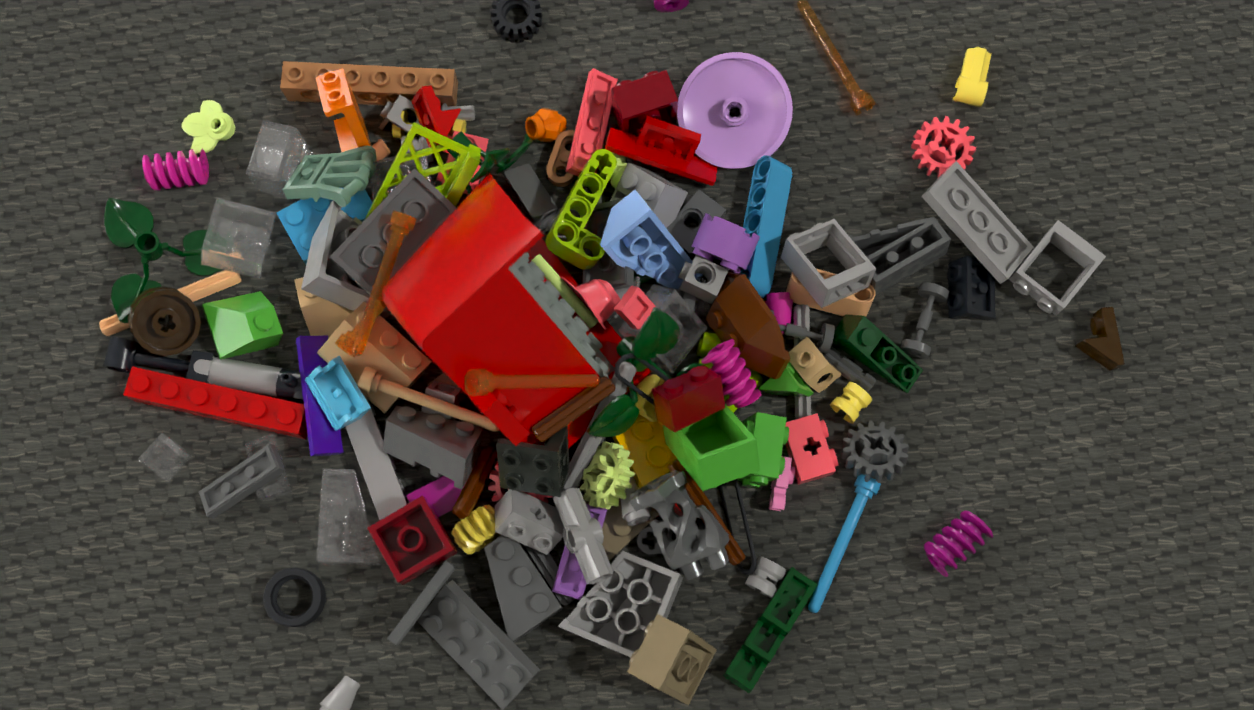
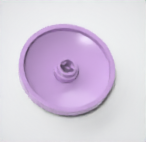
(740, 83)

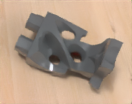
(690, 540)

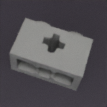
(528, 521)

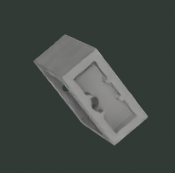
(1075, 248)
(827, 291)

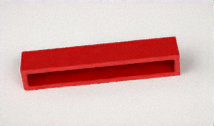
(216, 402)

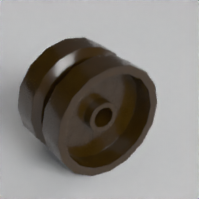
(168, 338)

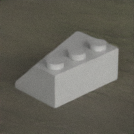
(324, 276)
(624, 604)

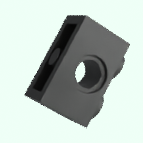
(693, 208)

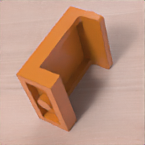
(339, 98)

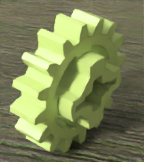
(607, 476)

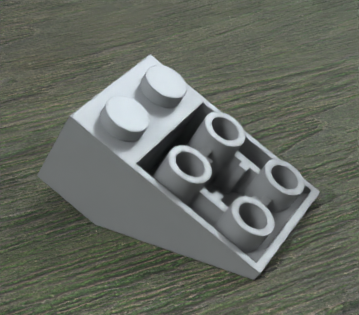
(659, 194)

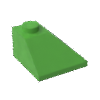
(242, 324)

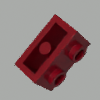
(688, 398)

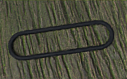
(630, 385)
(746, 525)

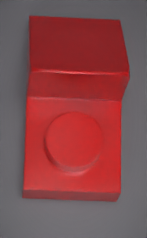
(429, 112)

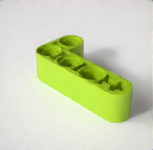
(584, 204)

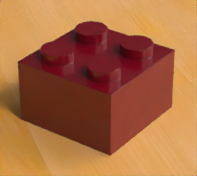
(647, 96)
(412, 540)

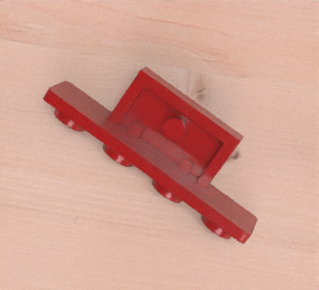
(665, 148)

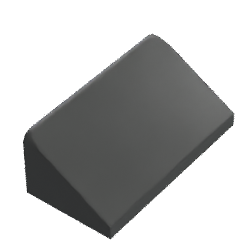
(529, 191)

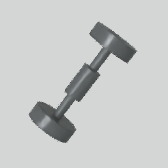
(932, 292)
(824, 338)

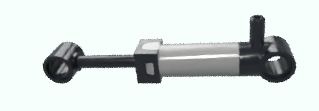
(210, 369)

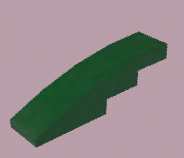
(770, 630)

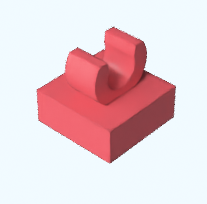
(634, 307)

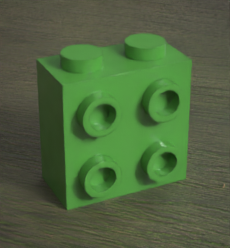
(770, 437)

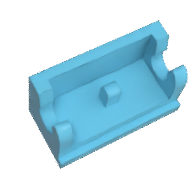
(337, 393)

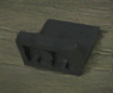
(535, 466)

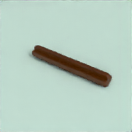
(733, 550)

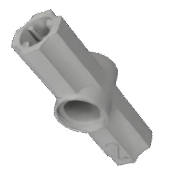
(583, 536)

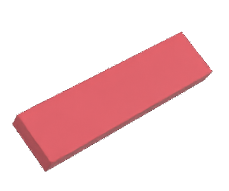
(591, 120)

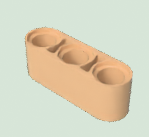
(852, 305)

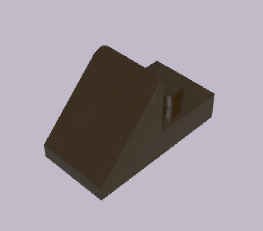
(1106, 347)

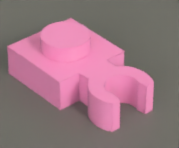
(779, 486)

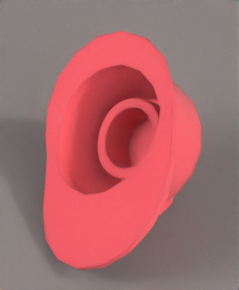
(598, 297)

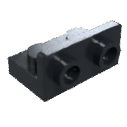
(970, 290)

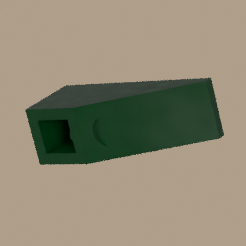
(876, 351)

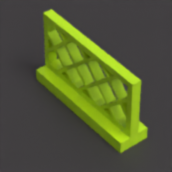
(455, 181)

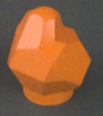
(545, 125)

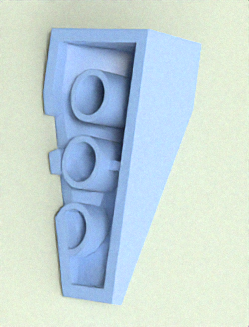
(642, 242)

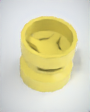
(851, 401)

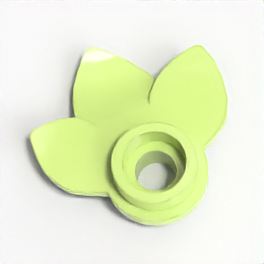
(204, 126)

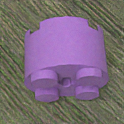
(724, 242)

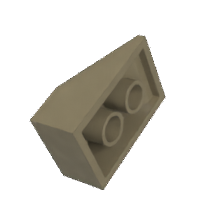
(671, 659)

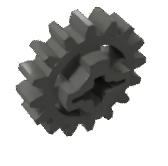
(874, 451)

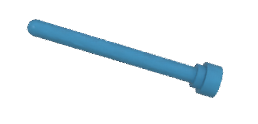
(864, 491)

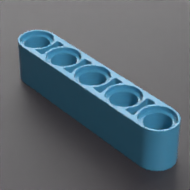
(765, 218)

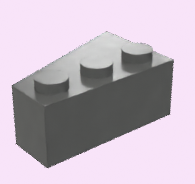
(902, 250)

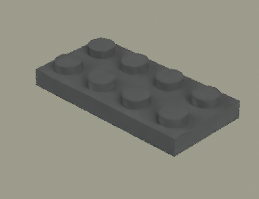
(365, 248)
(478, 645)

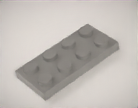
(978, 222)

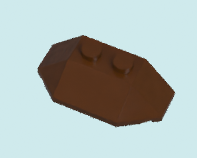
(745, 317)

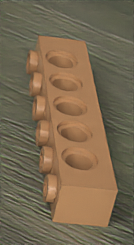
(369, 83)

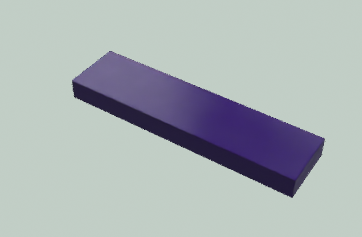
(321, 435)

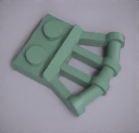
(324, 174)

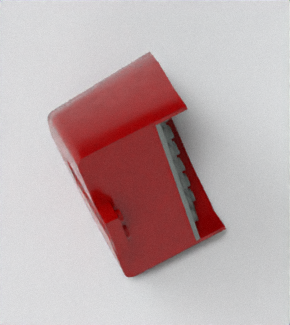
(485, 305)

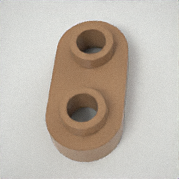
(559, 160)

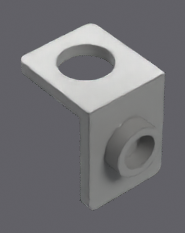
(392, 113)

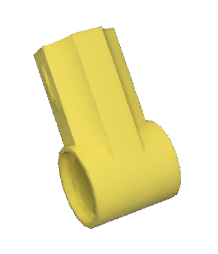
(972, 83)

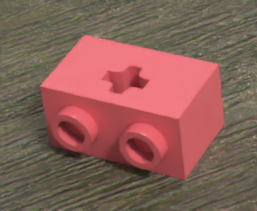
(808, 466)

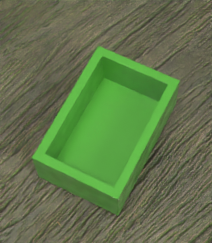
(715, 449)

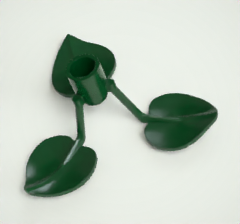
(491, 157)
(131, 225)
(655, 338)

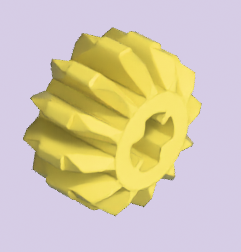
(476, 530)

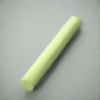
(566, 292)

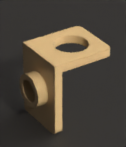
(812, 365)

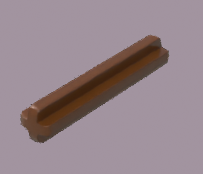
(573, 409)
(475, 483)

